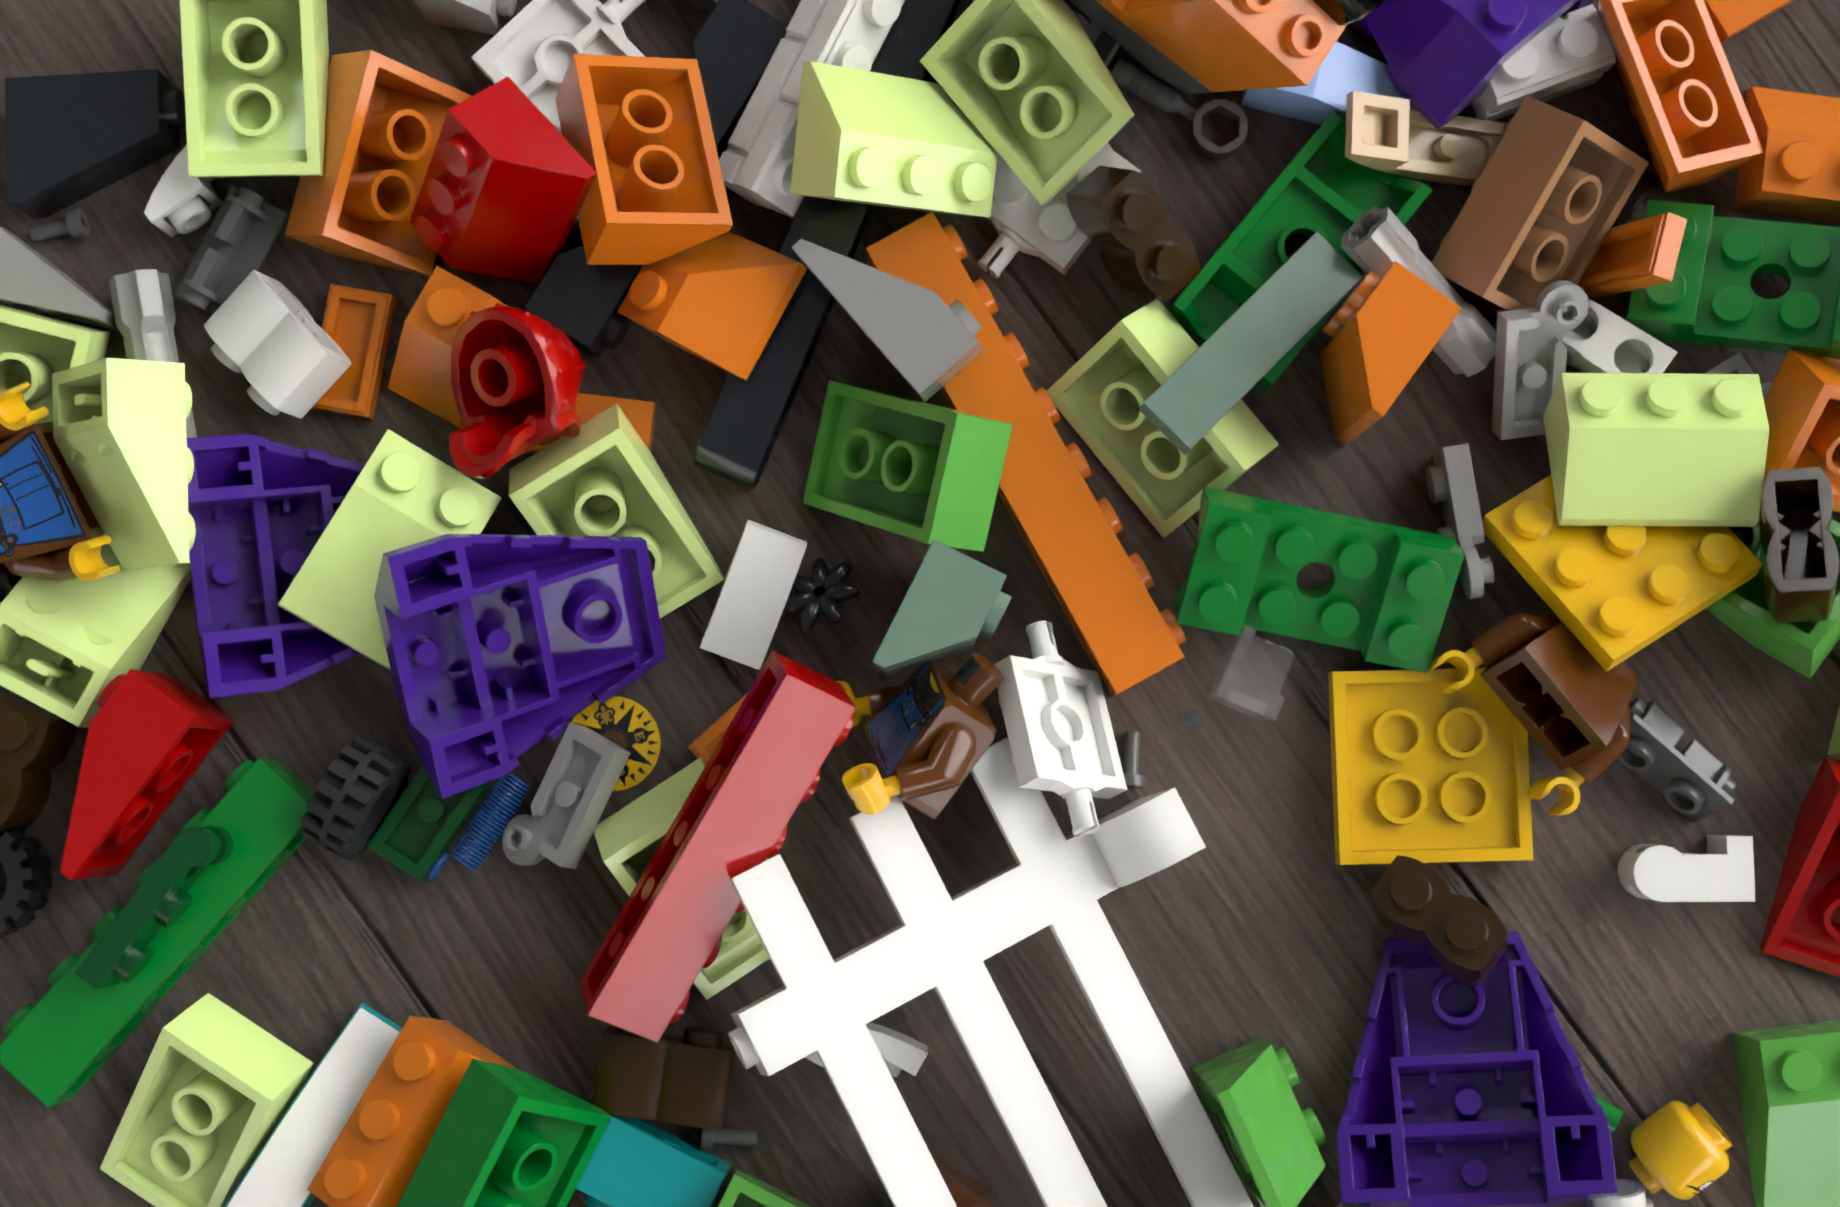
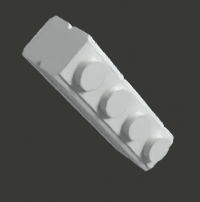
(763, 142)

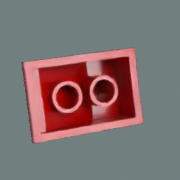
(134, 766)
(1807, 900)

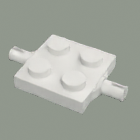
(545, 35)
(1037, 228)
(1059, 728)

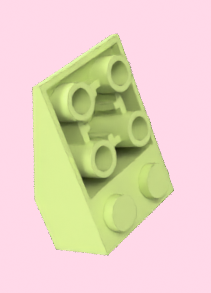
(129, 454)
(78, 635)

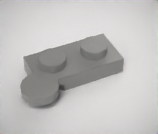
(1532, 358)
(1454, 486)
(567, 801)

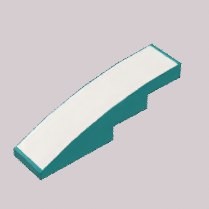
(317, 1115)

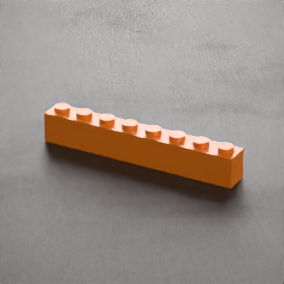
(1041, 477)

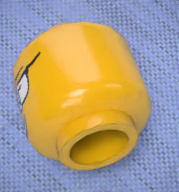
(1679, 1150)

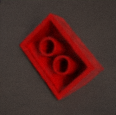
(500, 187)

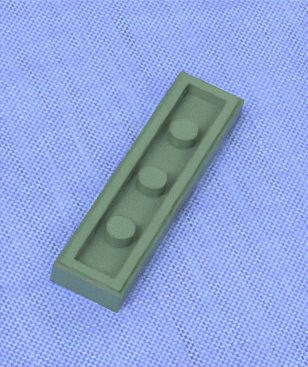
(1250, 343)

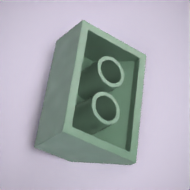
(942, 611)

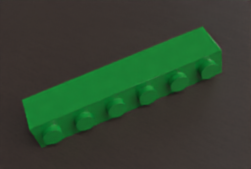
(78, 1027)

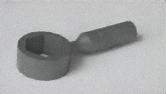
(1171, 102)

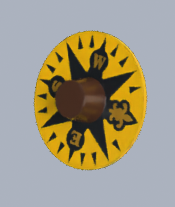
(629, 727)

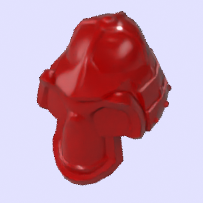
(512, 386)

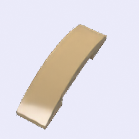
(1402, 142)

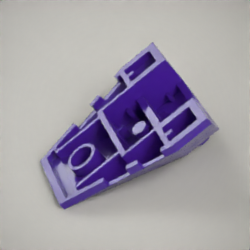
(1449, 49)
(255, 524)
(510, 641)
(1469, 1094)

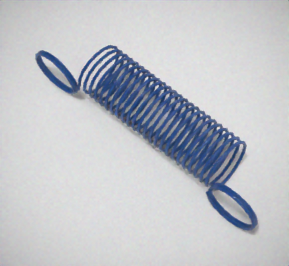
(441, 862)

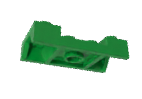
(1312, 195)
(1712, 289)
(1382, 591)

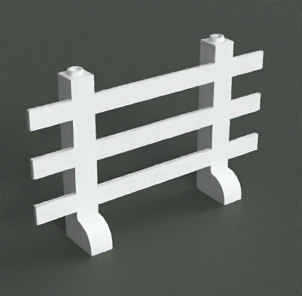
(944, 948)

